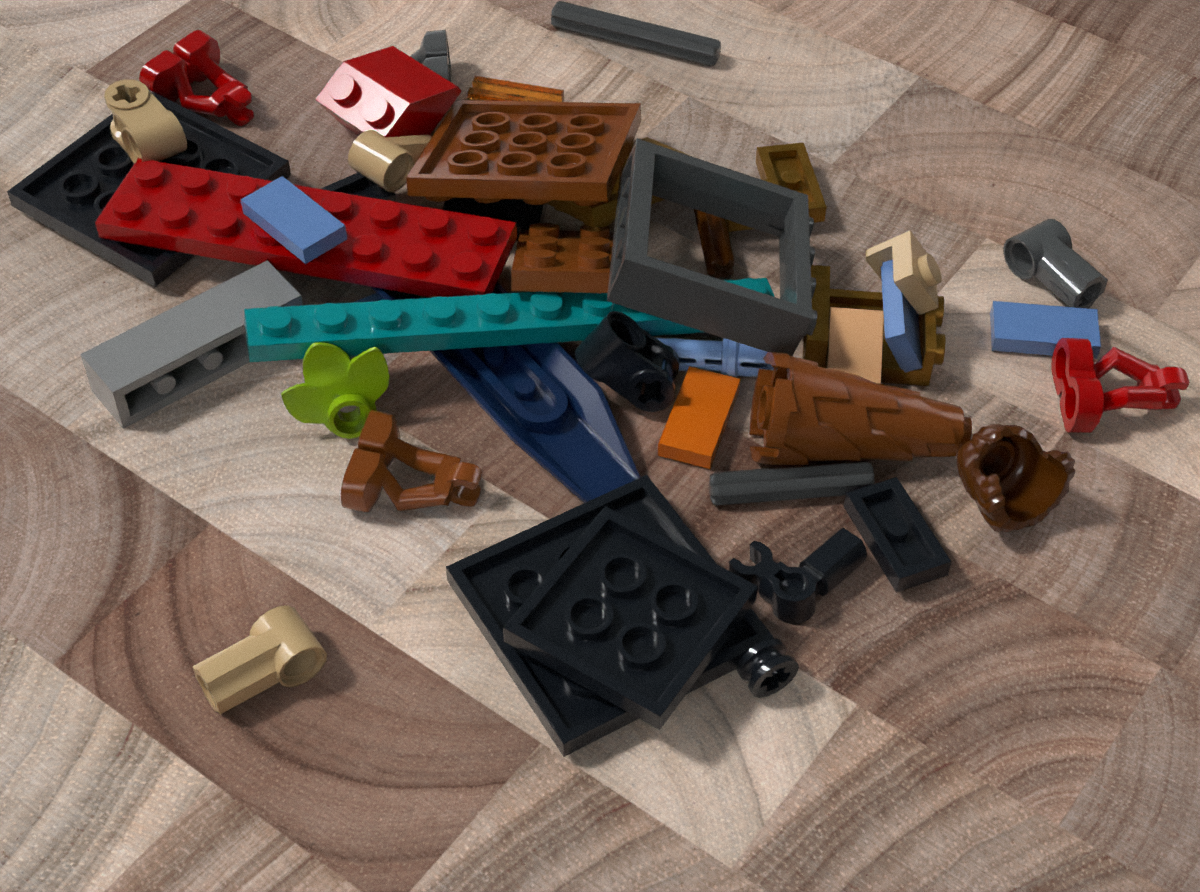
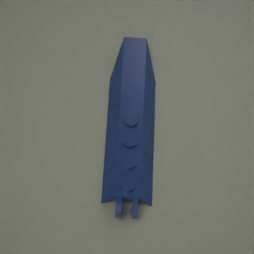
(545, 409)

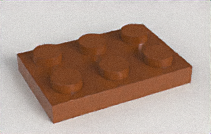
(562, 259)

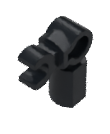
(795, 589)

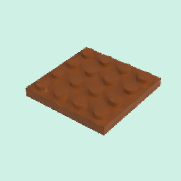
(526, 152)

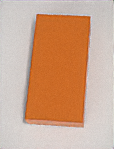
(699, 417)

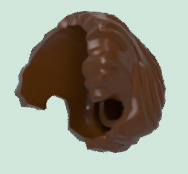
(1013, 476)

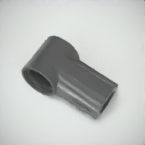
(1049, 256)

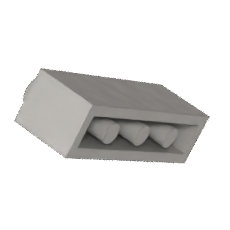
(182, 346)

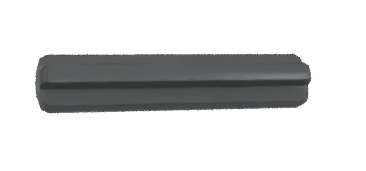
(789, 482)

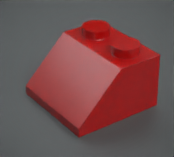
(387, 94)

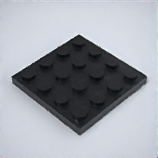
(84, 176)
(505, 574)

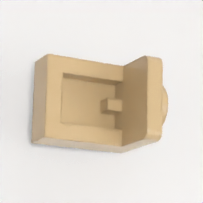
(913, 269)

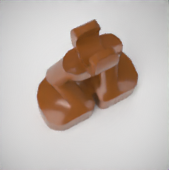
(369, 471)

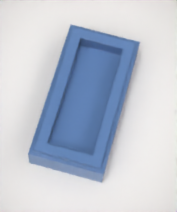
(294, 219)
(900, 323)
(1040, 327)

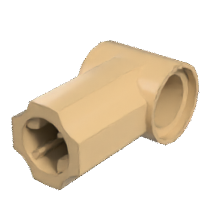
(386, 159)
(274, 652)

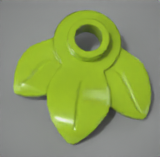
(338, 382)

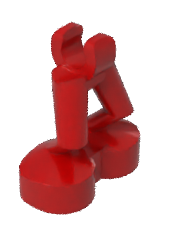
(196, 60)
(1081, 392)

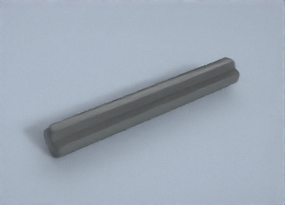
(636, 33)

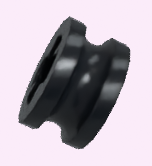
(767, 667)

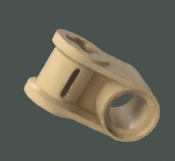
(143, 123)

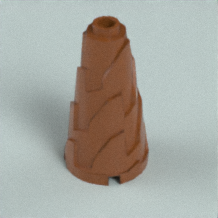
(842, 416)

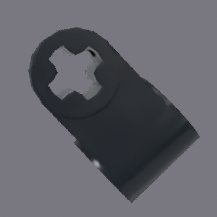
(627, 357)

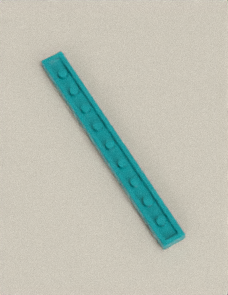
(443, 322)

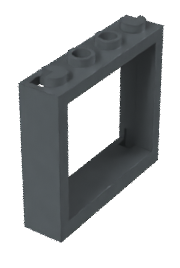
(697, 298)

